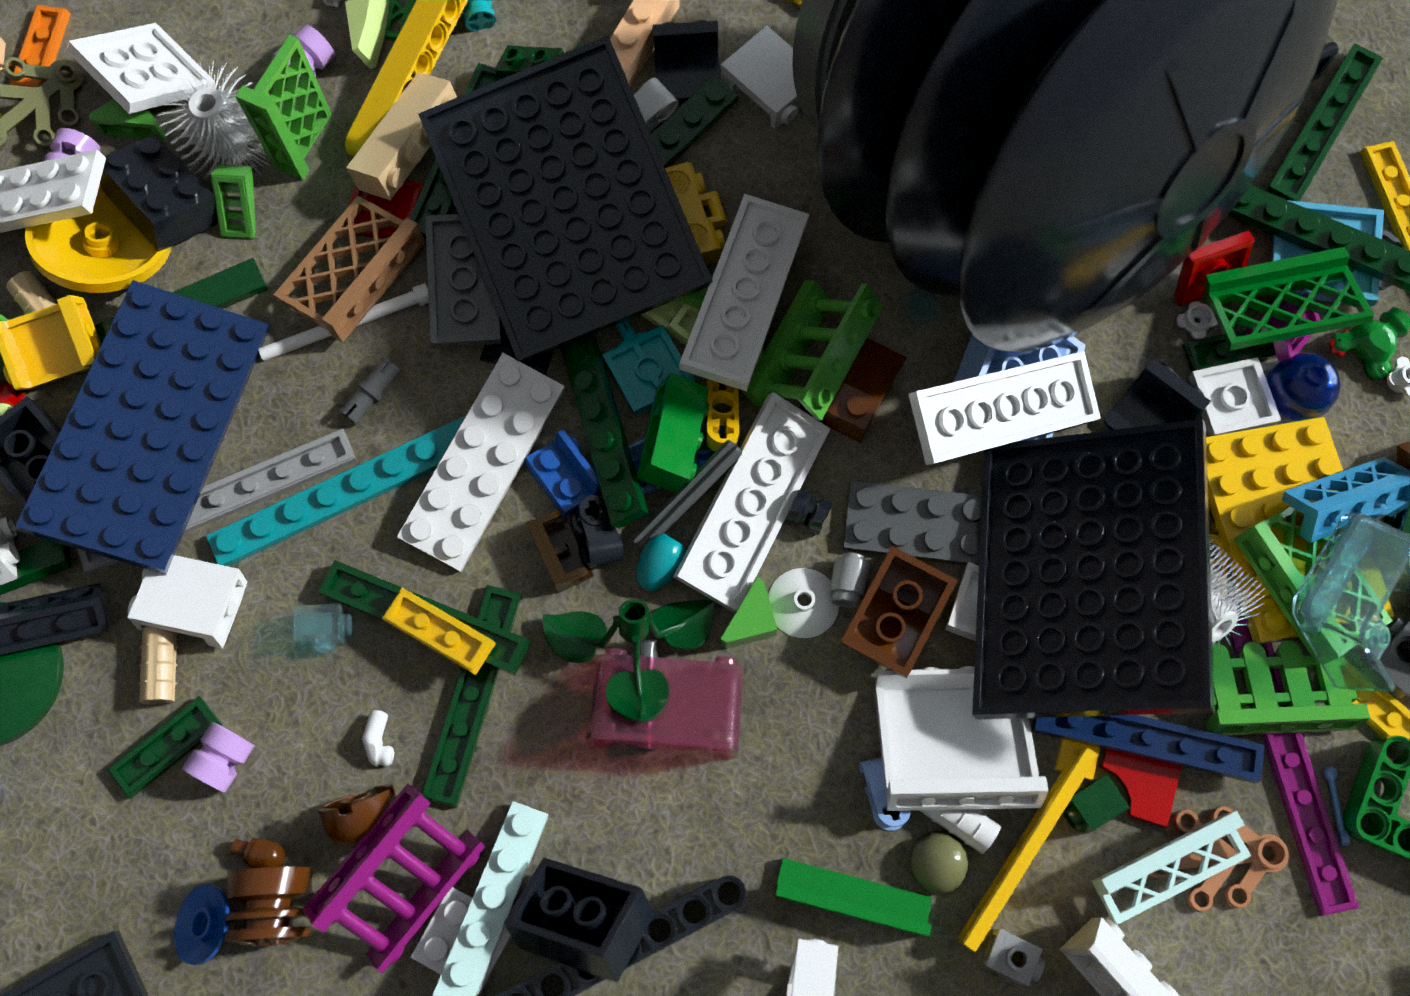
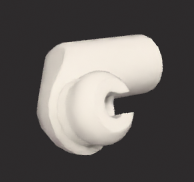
(372, 740)

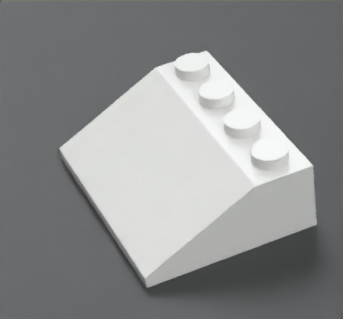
(1110, 963)

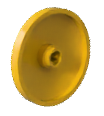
(94, 250)

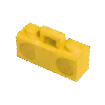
(688, 190)

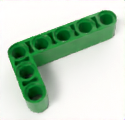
(1382, 809)

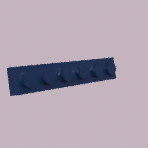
(1161, 742)

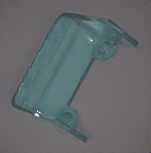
(1344, 598)

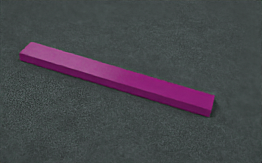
(1304, 804)

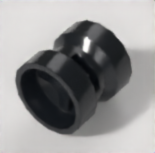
(808, 511)

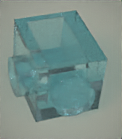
(321, 627)

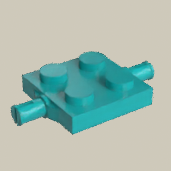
(642, 364)

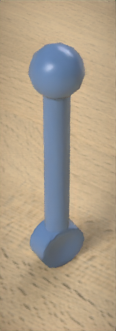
(1331, 775)

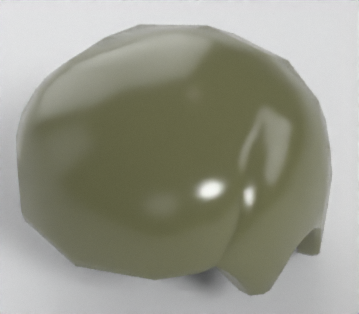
(938, 862)

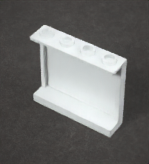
(943, 755)

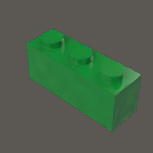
(673, 433)

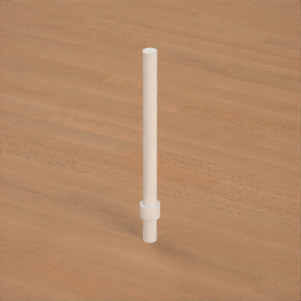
(418, 295)

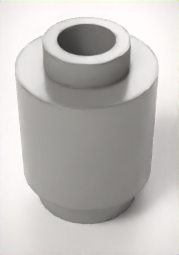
(849, 580)

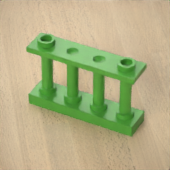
(793, 337)

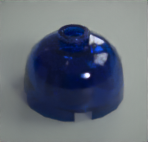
(1304, 386)

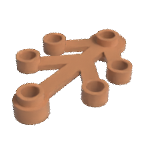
(1220, 848)

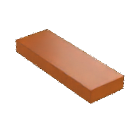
(42, 40)

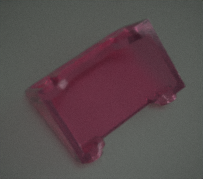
(699, 713)

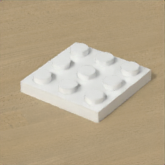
(138, 66)

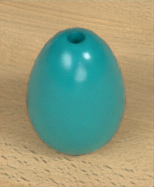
(659, 562)

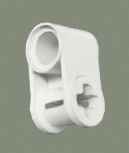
(655, 103)

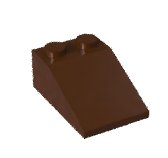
(862, 390)
(899, 612)

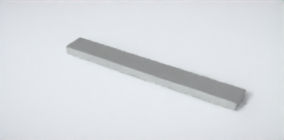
(257, 484)

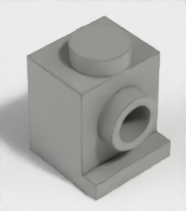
(998, 957)

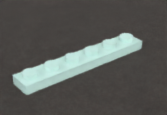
(492, 902)

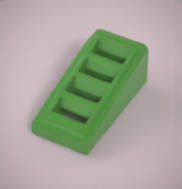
(235, 180)

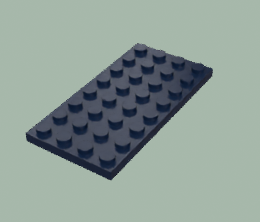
(144, 429)

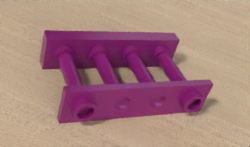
(357, 874)

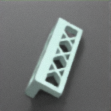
(1172, 853)

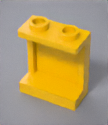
(48, 344)

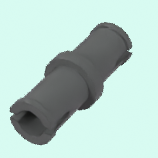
(369, 390)

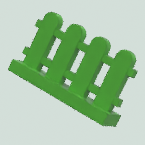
(1264, 714)

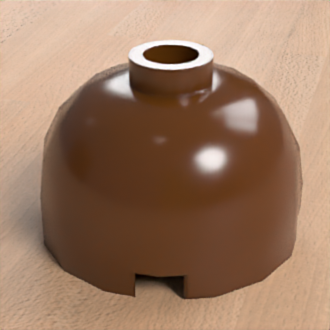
(354, 815)

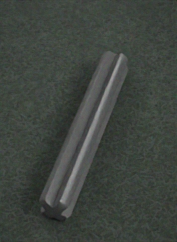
(688, 493)

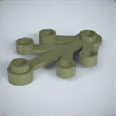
(37, 98)

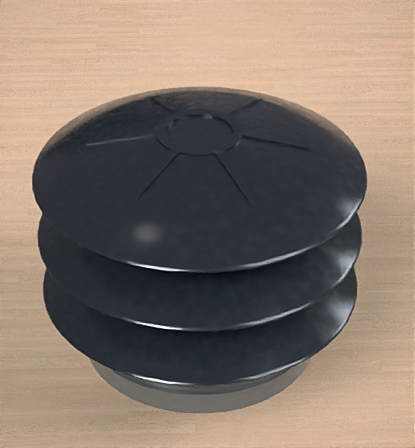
(1047, 145)

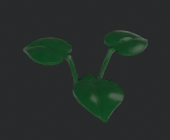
(632, 694)

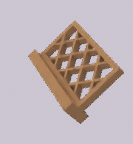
(371, 278)

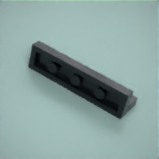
(52, 618)

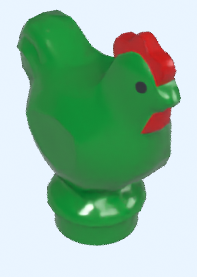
(1373, 341)

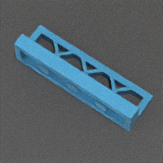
(1375, 498)

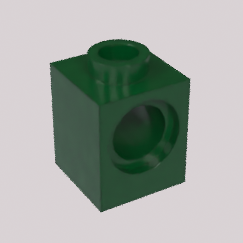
(1094, 805)

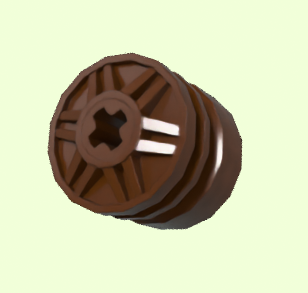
(268, 904)

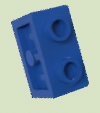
(563, 473)

